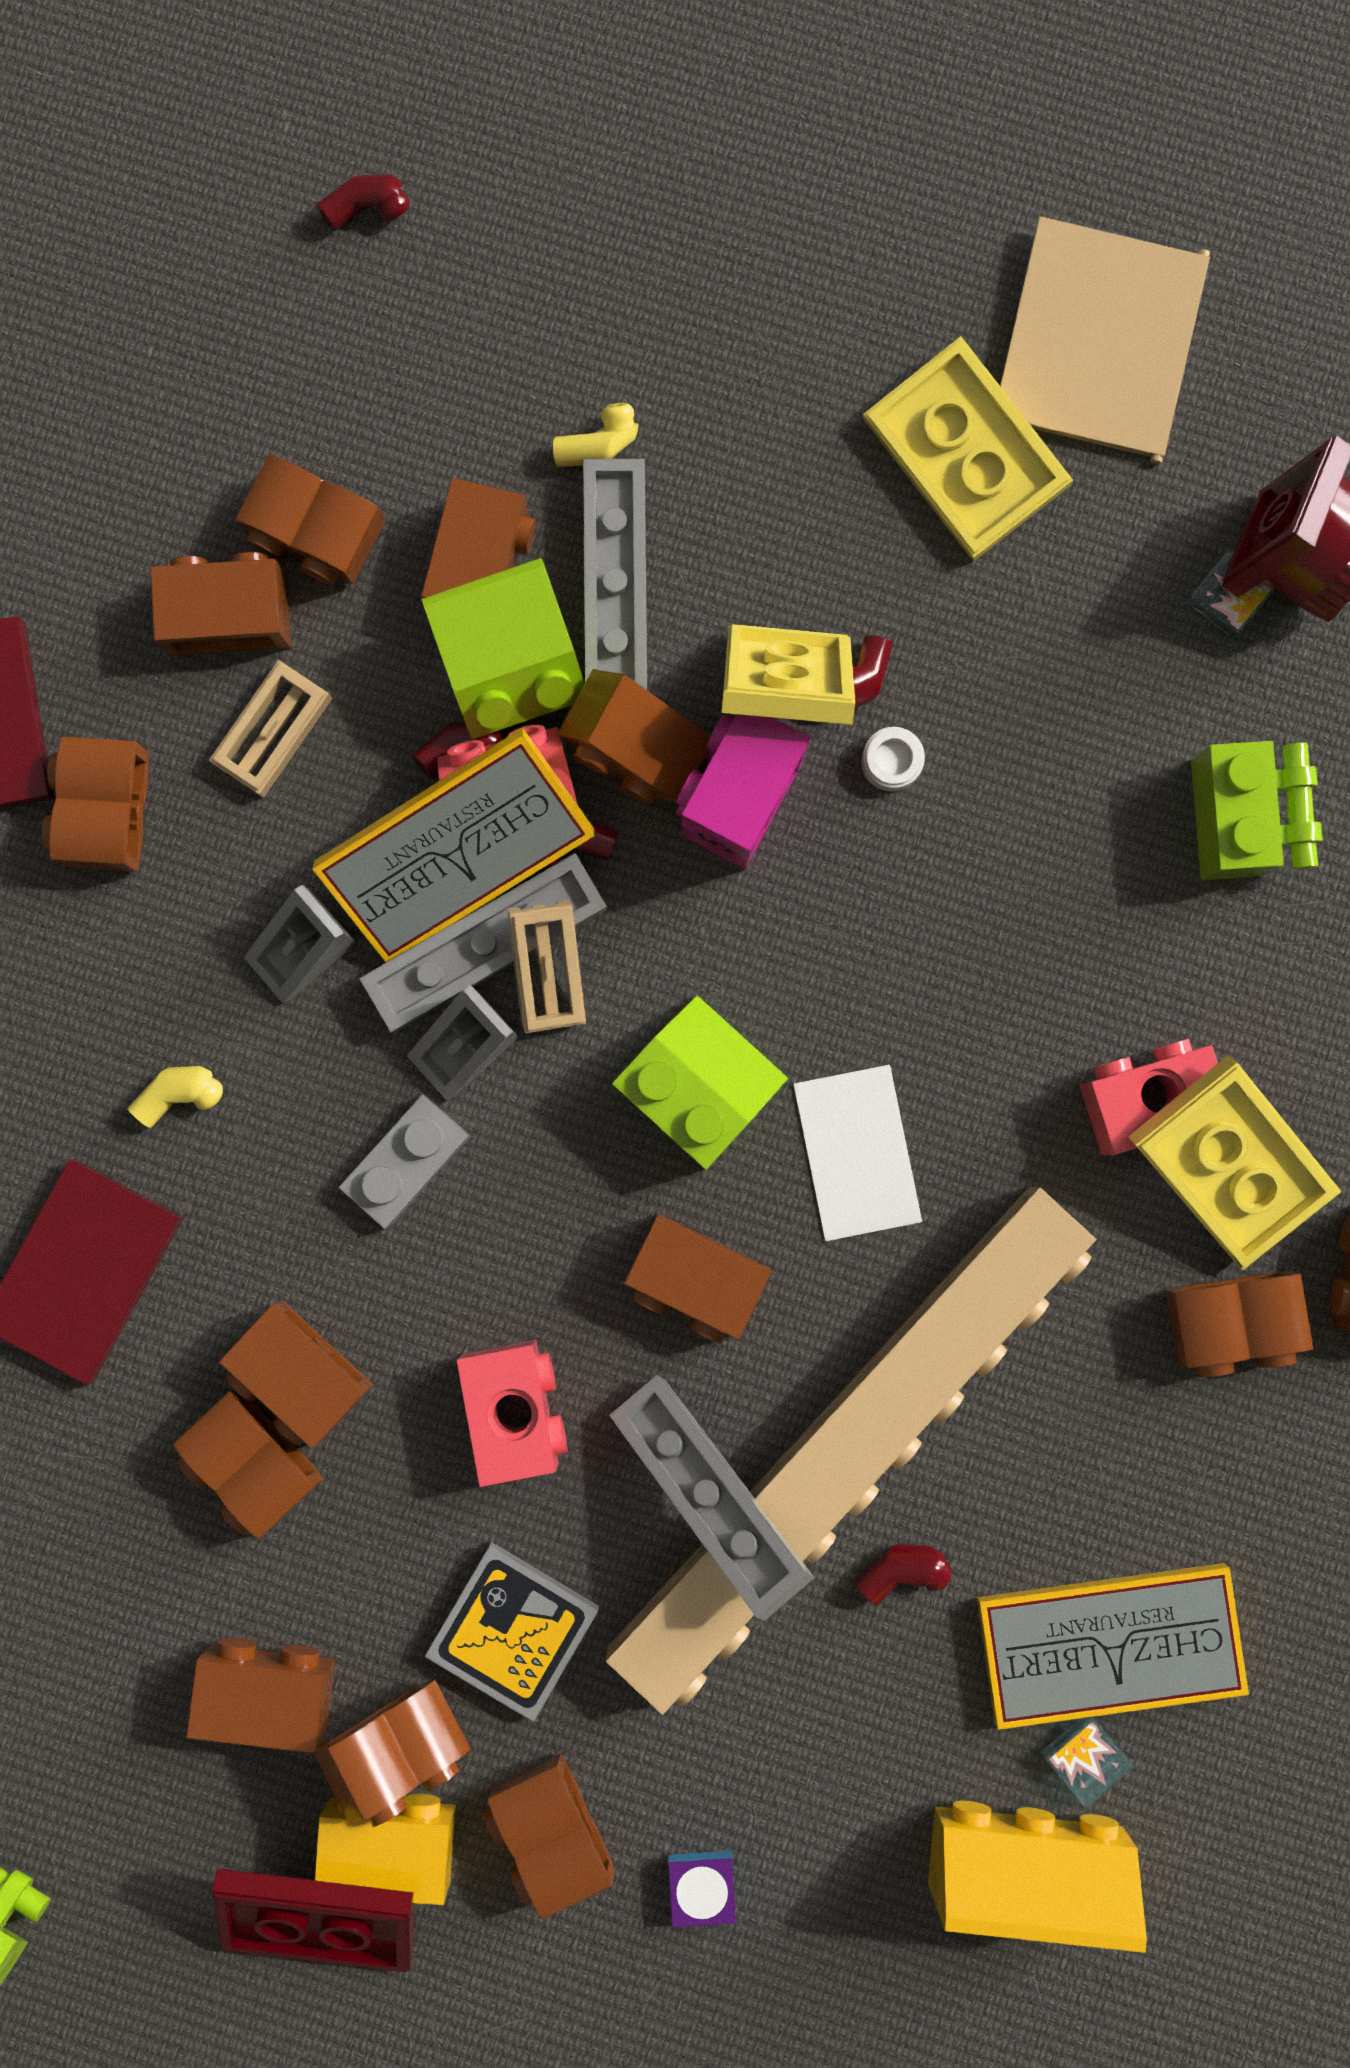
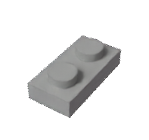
(404, 1161)

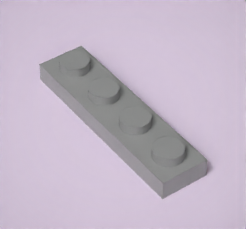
(615, 567)
(475, 946)
(711, 1498)

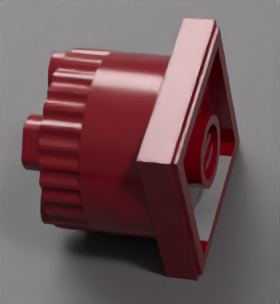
(1300, 535)

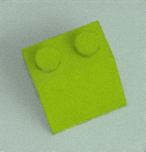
(505, 648)
(700, 1082)

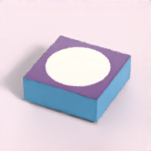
(701, 1889)

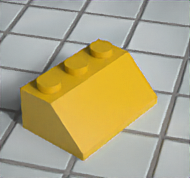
(1036, 1877)

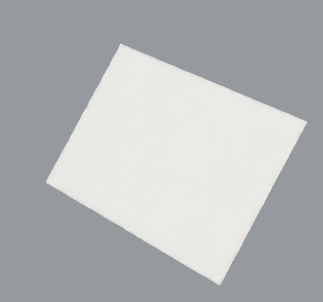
(857, 1153)

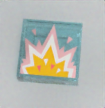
(1222, 606)
(1087, 1760)

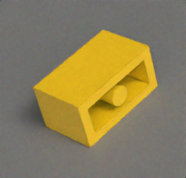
(401, 1854)

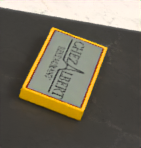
(454, 846)
(1112, 1646)

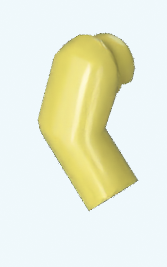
(605, 443)
(176, 1086)

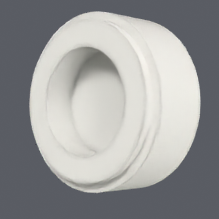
(892, 759)

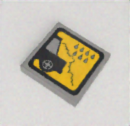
(512, 1631)

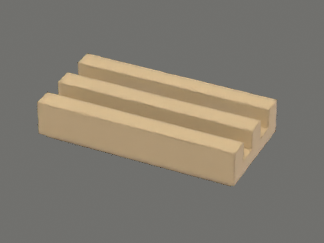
(291, 740)
(539, 916)

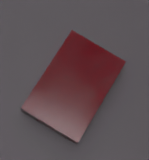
(21, 731)
(83, 1270)
(314, 1920)

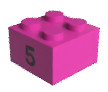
(743, 785)

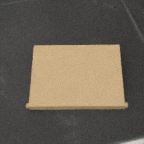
(1103, 336)

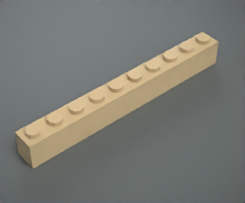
(861, 1436)

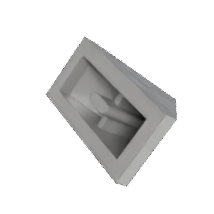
(298, 944)
(461, 1043)

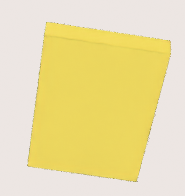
(967, 449)
(789, 675)
(1235, 1162)

